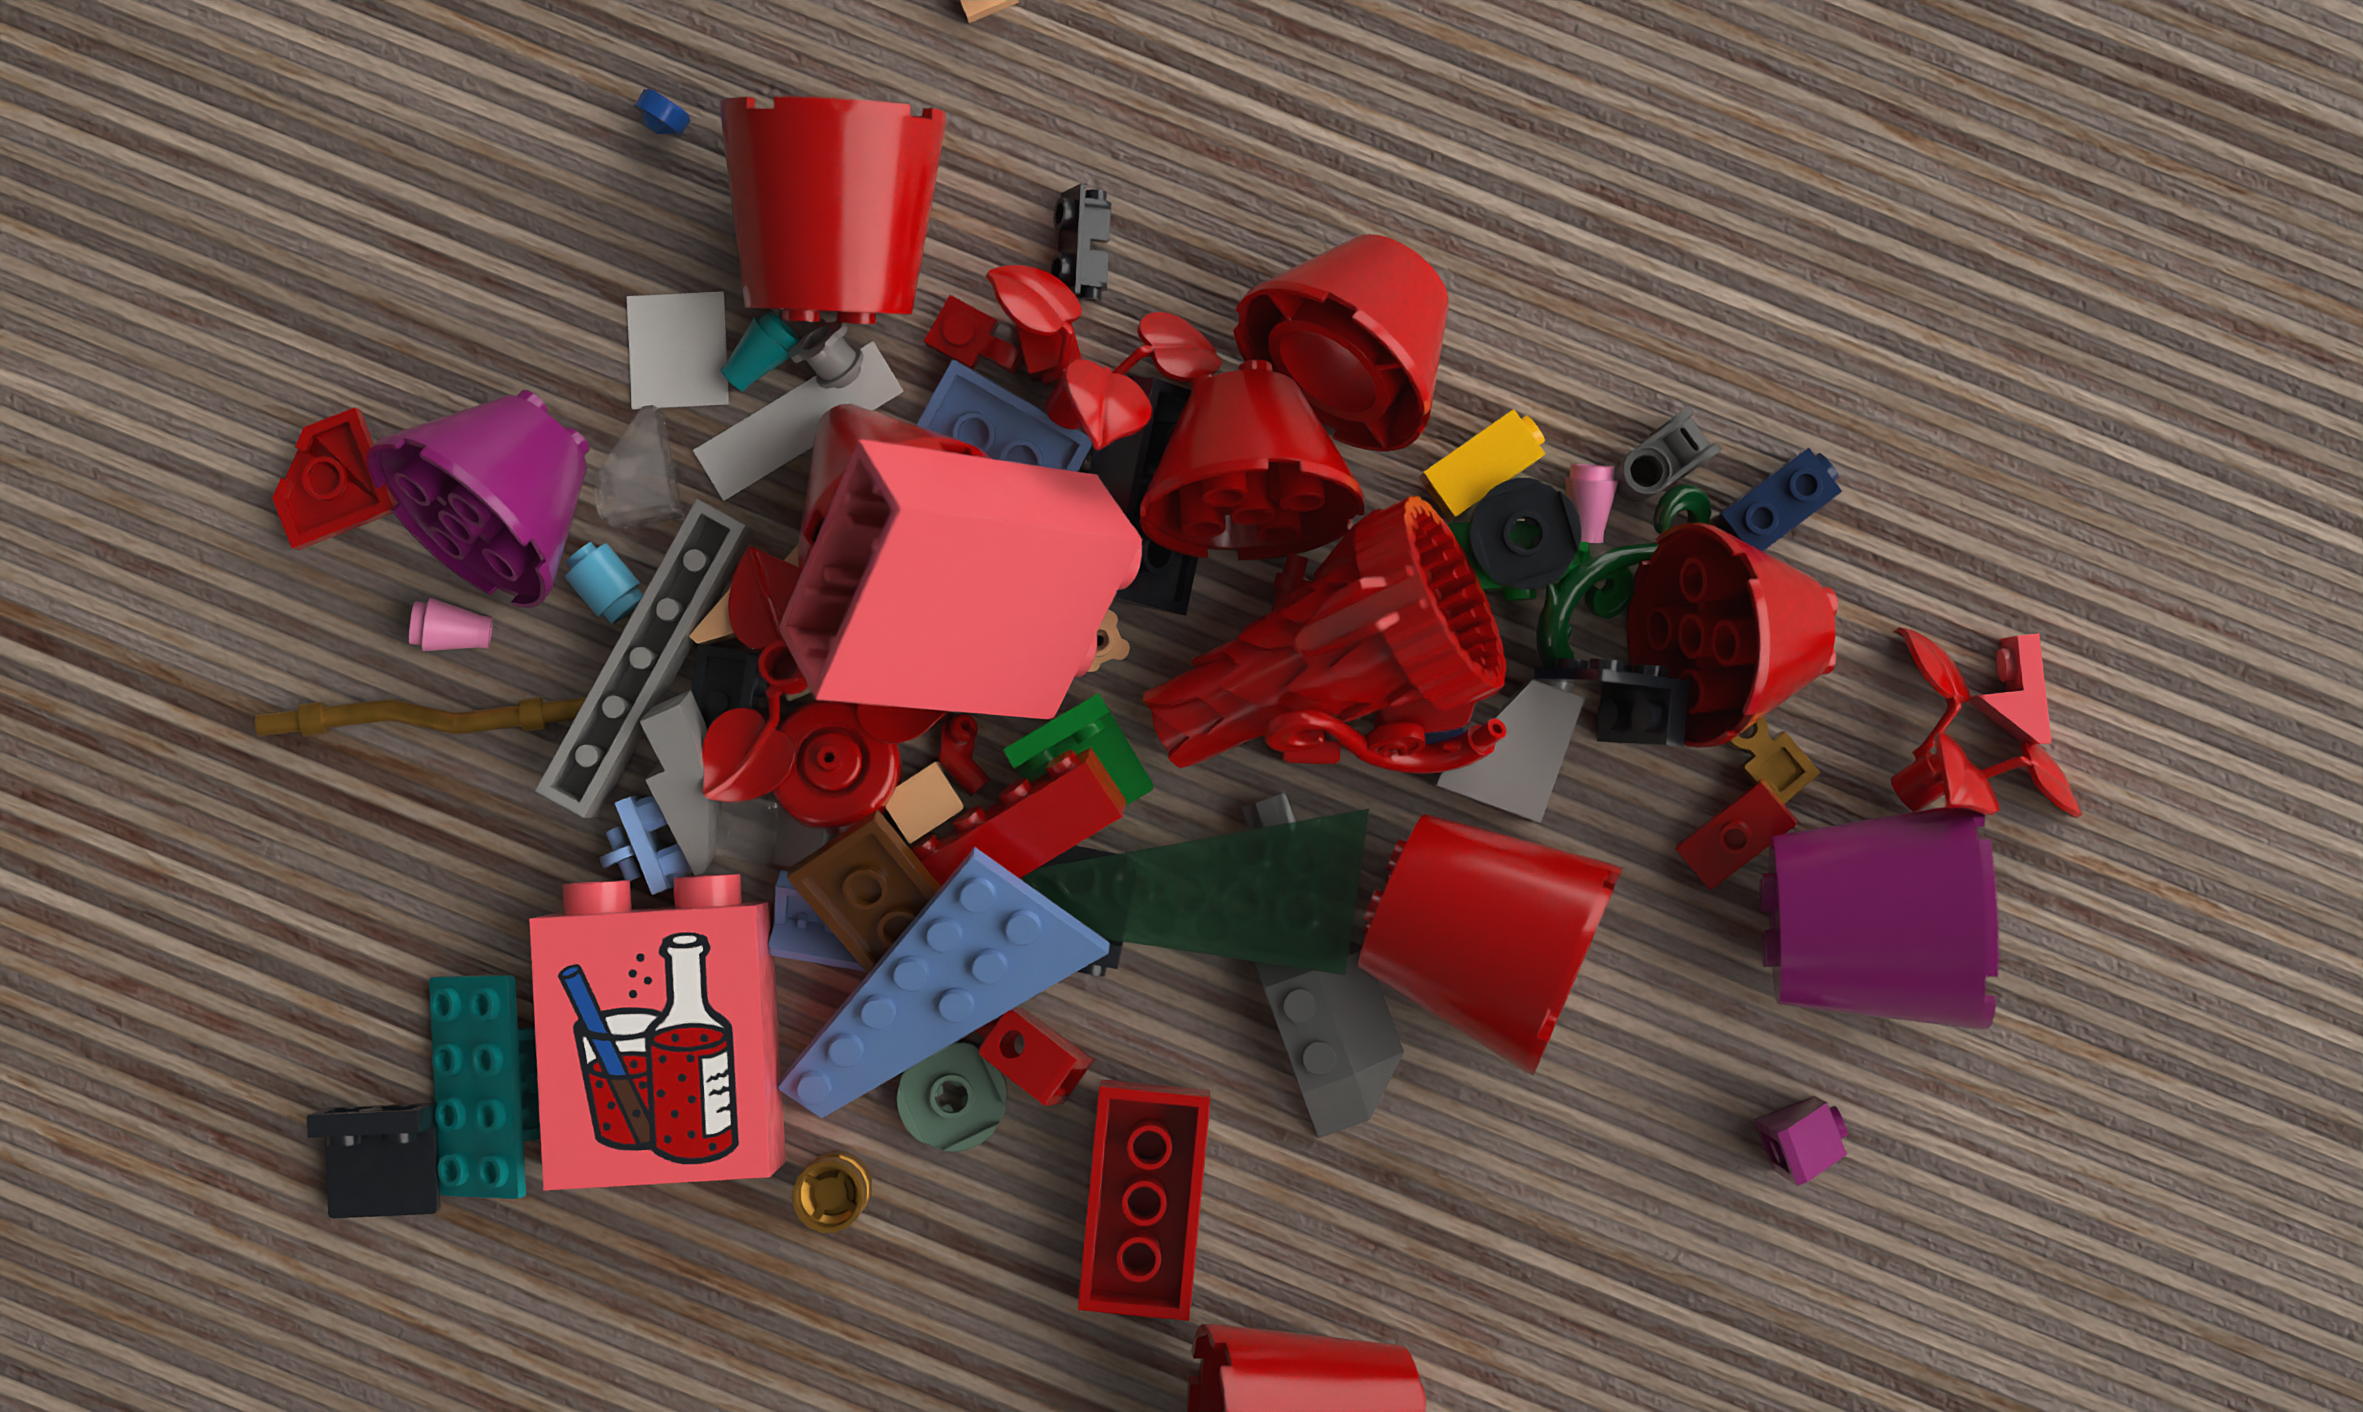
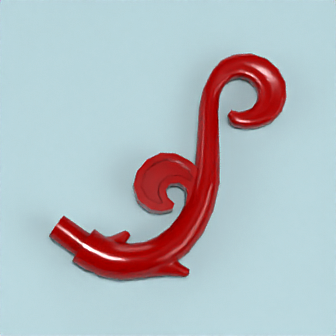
(1390, 746)

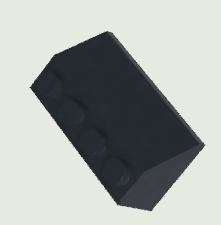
(1126, 471)

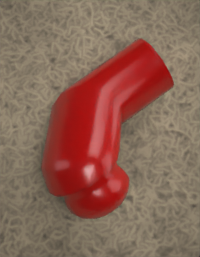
(956, 753)

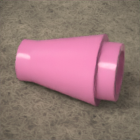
(1592, 493)
(448, 627)

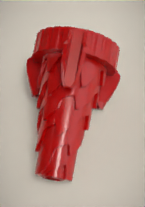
(1381, 629)

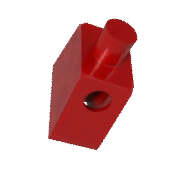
(1048, 1064)

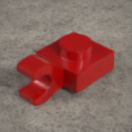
(968, 335)

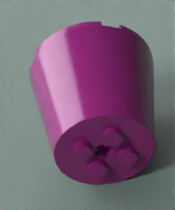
(1885, 918)

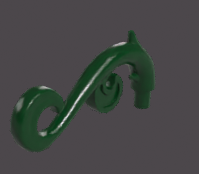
(1609, 601)

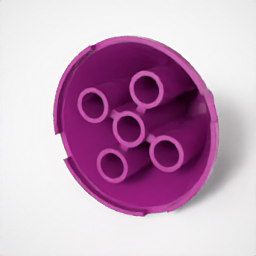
(488, 492)

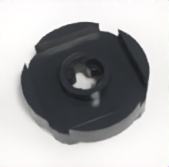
(1539, 506)

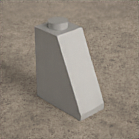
(1528, 759)

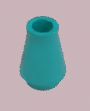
(759, 350)

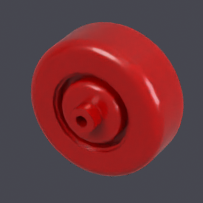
(837, 768)

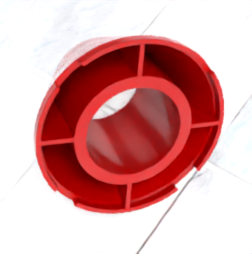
(1355, 336)

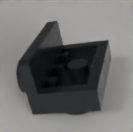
(726, 681)

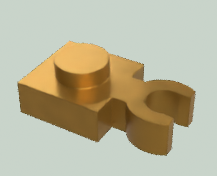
(1775, 761)

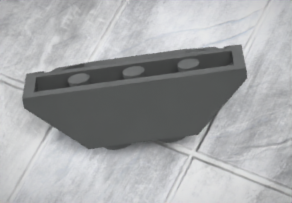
(1335, 1039)

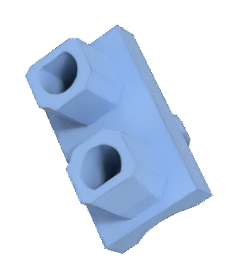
(640, 821)

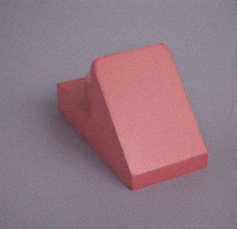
(2024, 706)

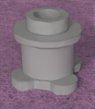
(829, 354)

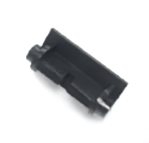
(1082, 218)

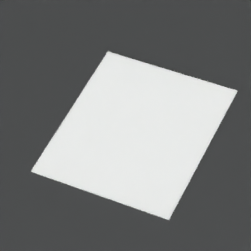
(677, 350)

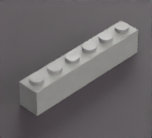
(645, 660)

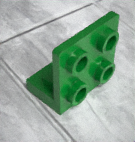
(1077, 730)

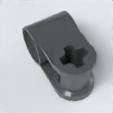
(1670, 453)

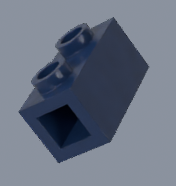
(1780, 500)

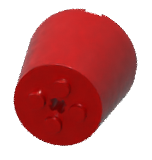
(830, 203)
(1485, 931)
(1299, 1373)

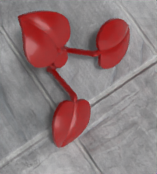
(1086, 393)
(742, 750)
(1949, 768)

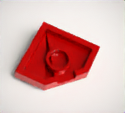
(330, 482)

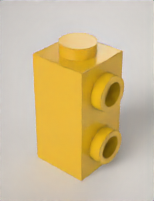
(1483, 463)

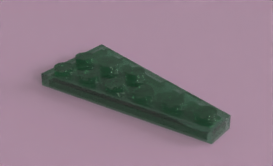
(1242, 895)

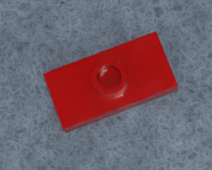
(1326, 753)
(1736, 834)

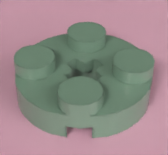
(942, 1125)

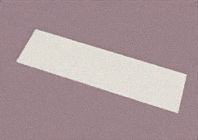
(789, 426)

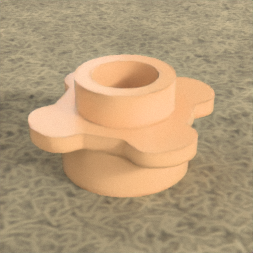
(1113, 646)

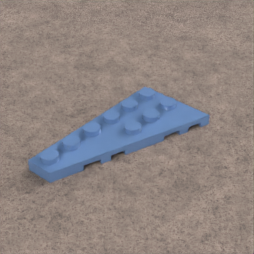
(955, 967)

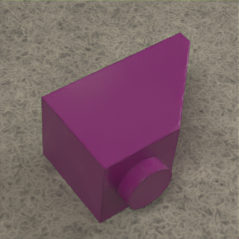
(1803, 1139)

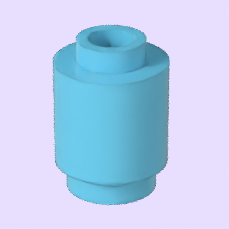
(603, 582)

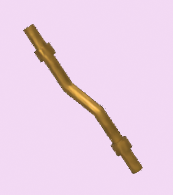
(316, 718)

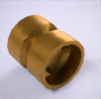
(832, 1191)

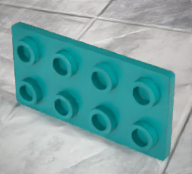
(482, 1086)

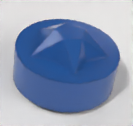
(661, 114)

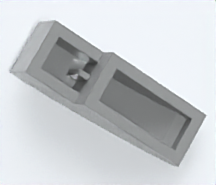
(677, 781)

